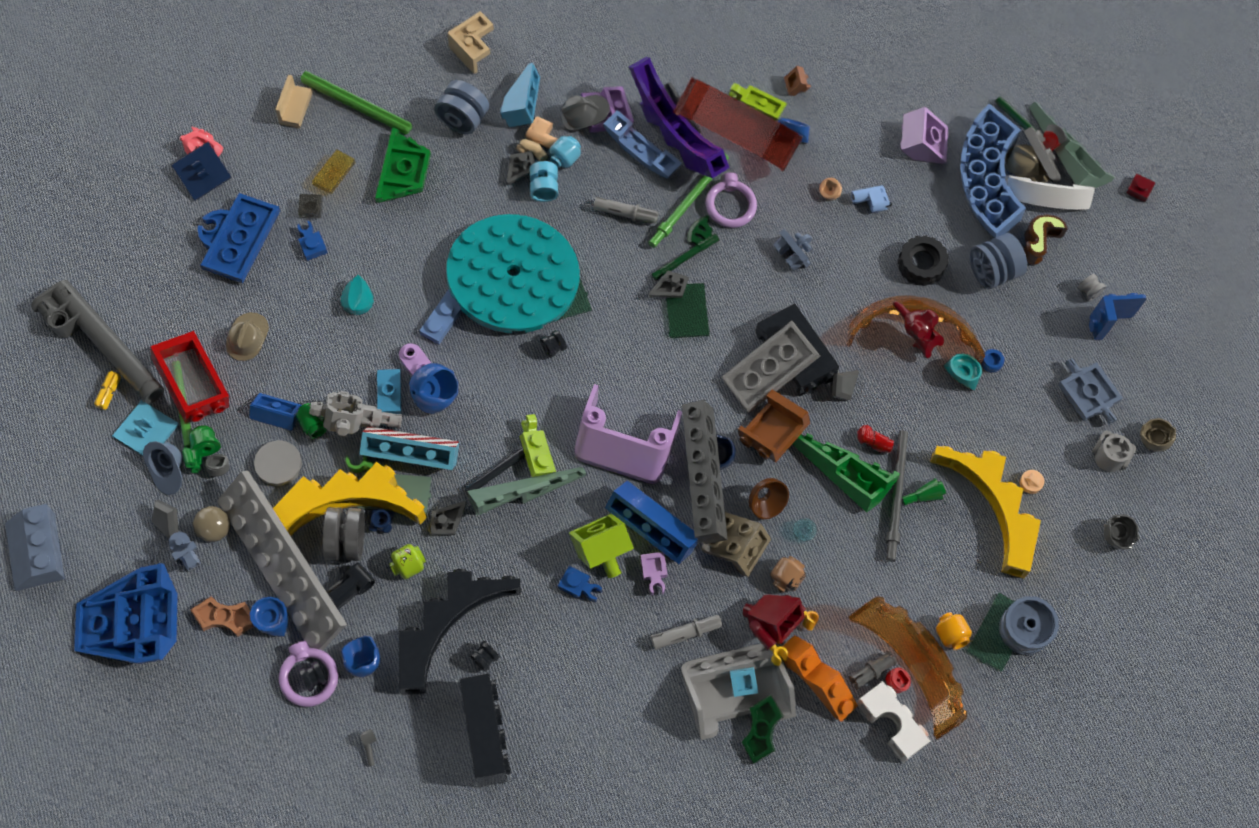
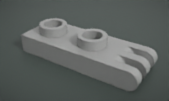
(1045, 155)

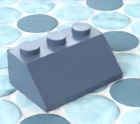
(34, 547)

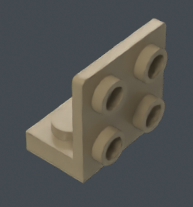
(744, 543)

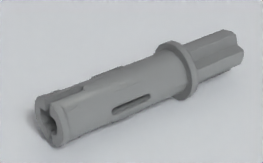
(625, 210)
(685, 632)

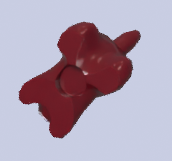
(921, 326)

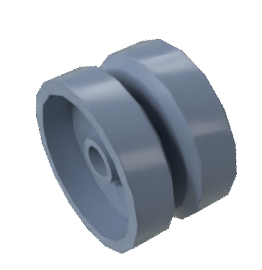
(461, 107)
(1038, 616)

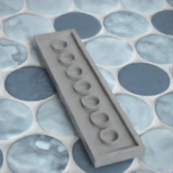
(281, 562)

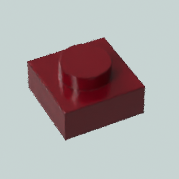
(1140, 187)

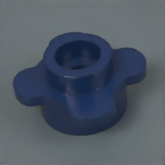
(376, 516)

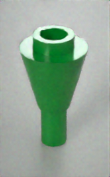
(929, 492)

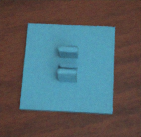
(145, 426)

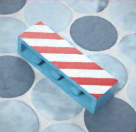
(409, 448)

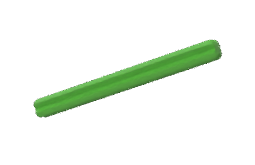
(356, 102)

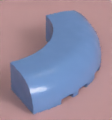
(984, 172)

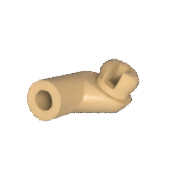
(527, 145)

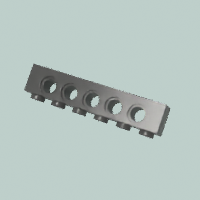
(704, 472)

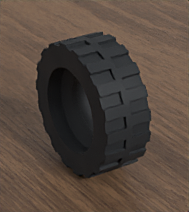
(927, 245)

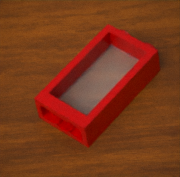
(189, 377)

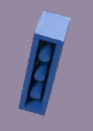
(652, 522)

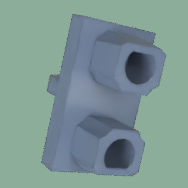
(798, 257)
(184, 550)

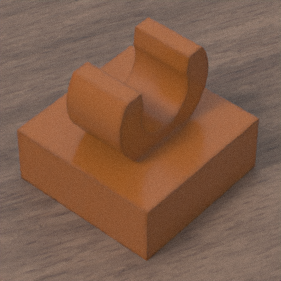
(796, 81)

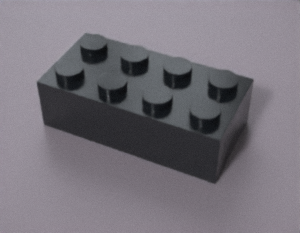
(482, 726)

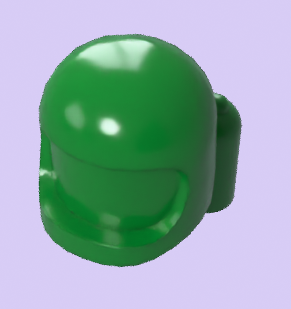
(202, 444)

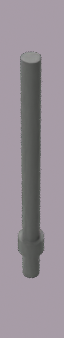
(893, 534)

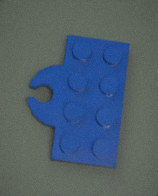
(237, 236)

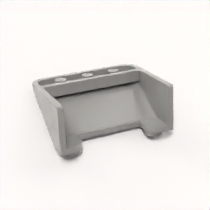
(712, 693)

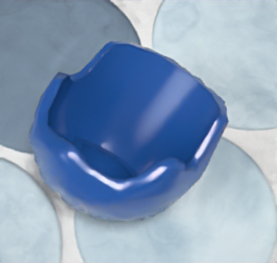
(361, 656)

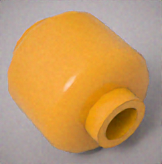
(953, 631)

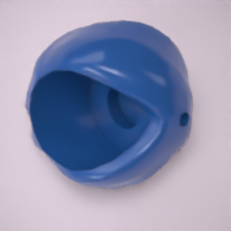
(433, 388)

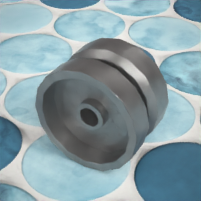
(343, 533)

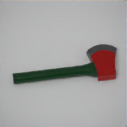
(1053, 135)

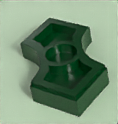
(760, 738)

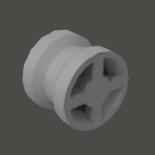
(1091, 287)

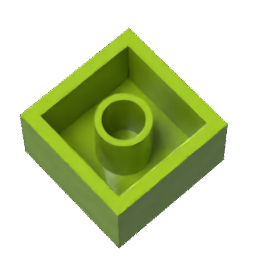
(601, 543)

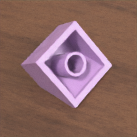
(924, 136)

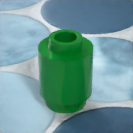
(310, 424)

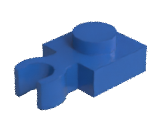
(311, 243)
(576, 582)

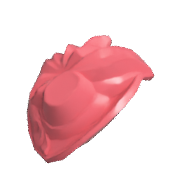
(198, 138)

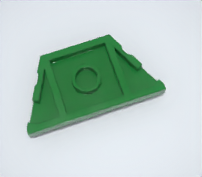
(403, 168)

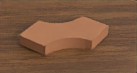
(213, 614)

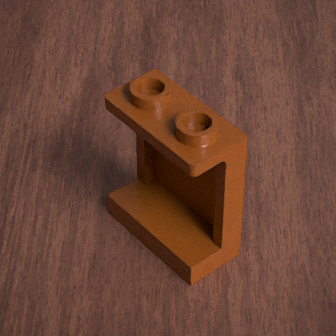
(775, 427)

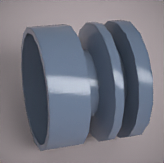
(998, 261)

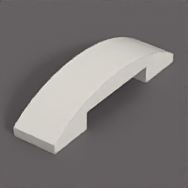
(1050, 194)

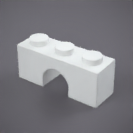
(883, 703)

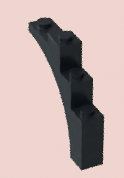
(439, 616)

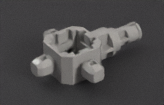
(346, 414)

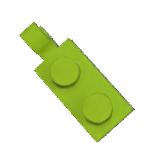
(758, 100)
(536, 448)

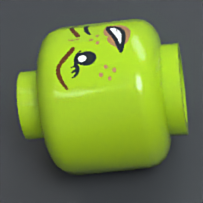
(407, 561)

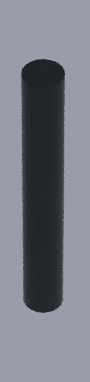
(497, 470)

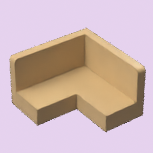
(466, 40)

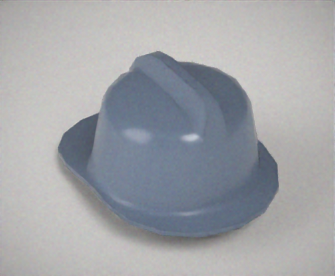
(164, 466)

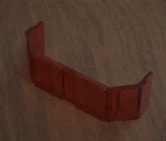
(738, 122)

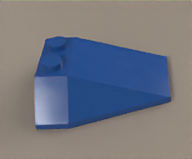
(130, 618)

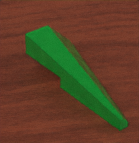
(859, 480)

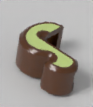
(1037, 233)

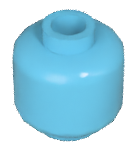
(565, 151)

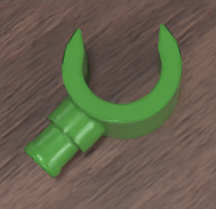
(365, 465)

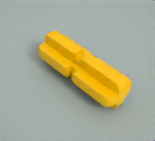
(105, 395)

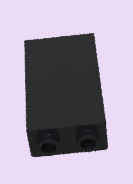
(817, 372)

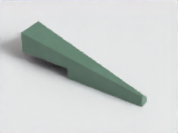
(1074, 156)

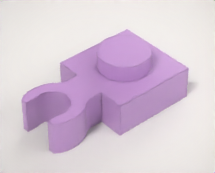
(654, 568)

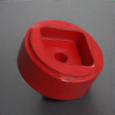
(898, 680)

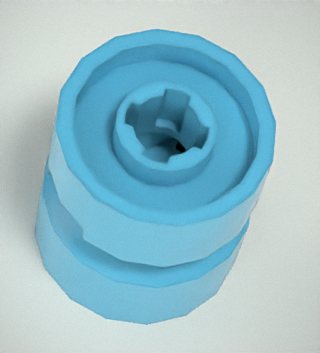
(543, 181)

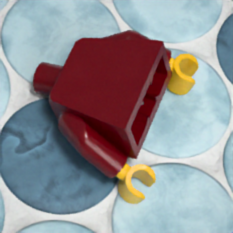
(774, 620)

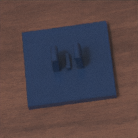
(201, 171)

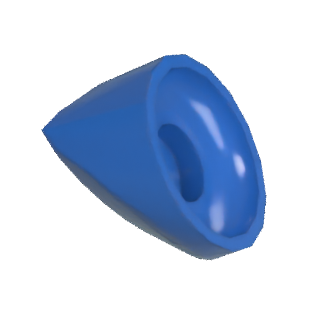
(798, 127)
(269, 616)

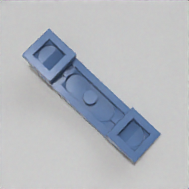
(639, 147)

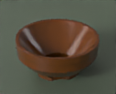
(773, 502)

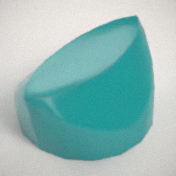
(357, 297)
(964, 370)

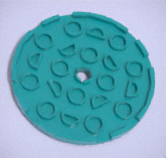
(506, 302)

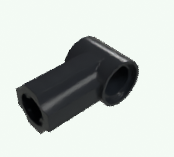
(354, 581)

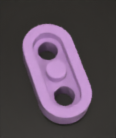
(415, 361)

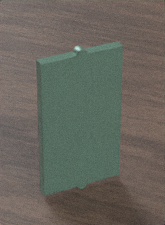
(415, 487)

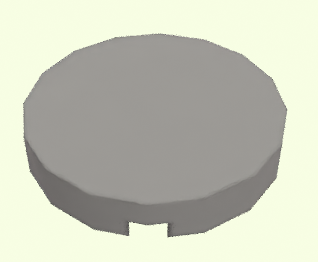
(278, 463)

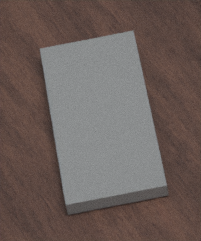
(770, 366)

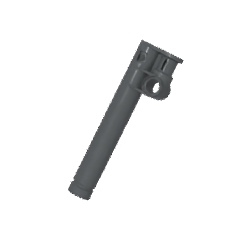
(67, 305)

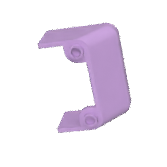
(622, 452)

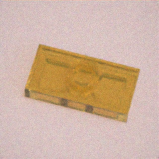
(333, 171)

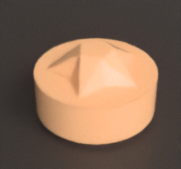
(830, 188)
(1031, 481)

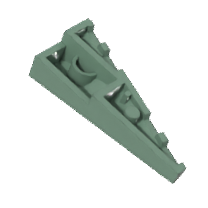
(527, 489)

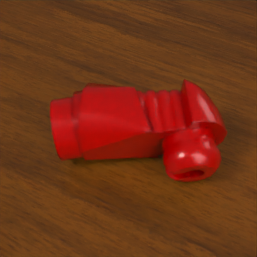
(874, 439)

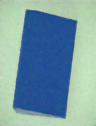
(274, 411)

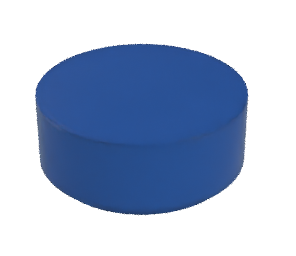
(993, 361)

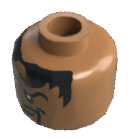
(788, 574)

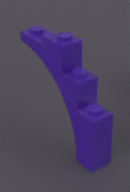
(677, 132)

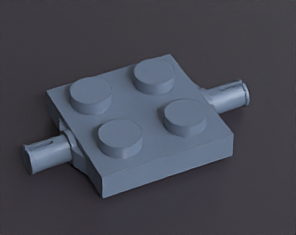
(1090, 391)

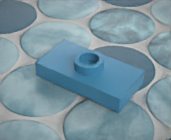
(389, 391)

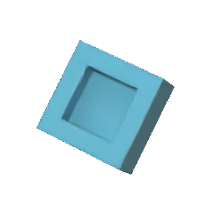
(744, 681)

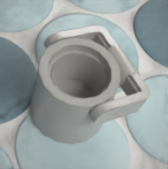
(1113, 452)

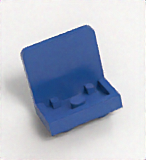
(1113, 308)

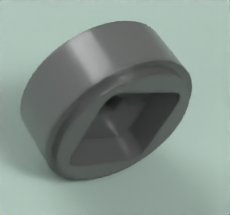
(217, 465)

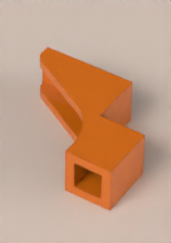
(821, 678)

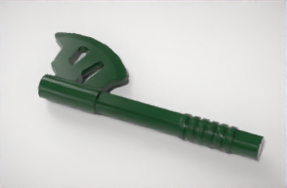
(708, 241)

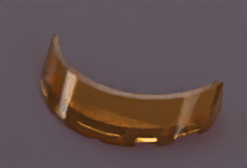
(912, 304)
(922, 656)

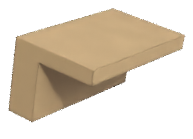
(292, 104)

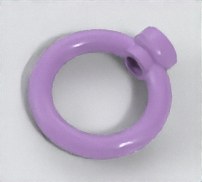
(728, 183)
(301, 652)

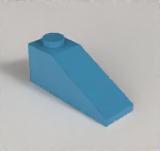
(521, 98)

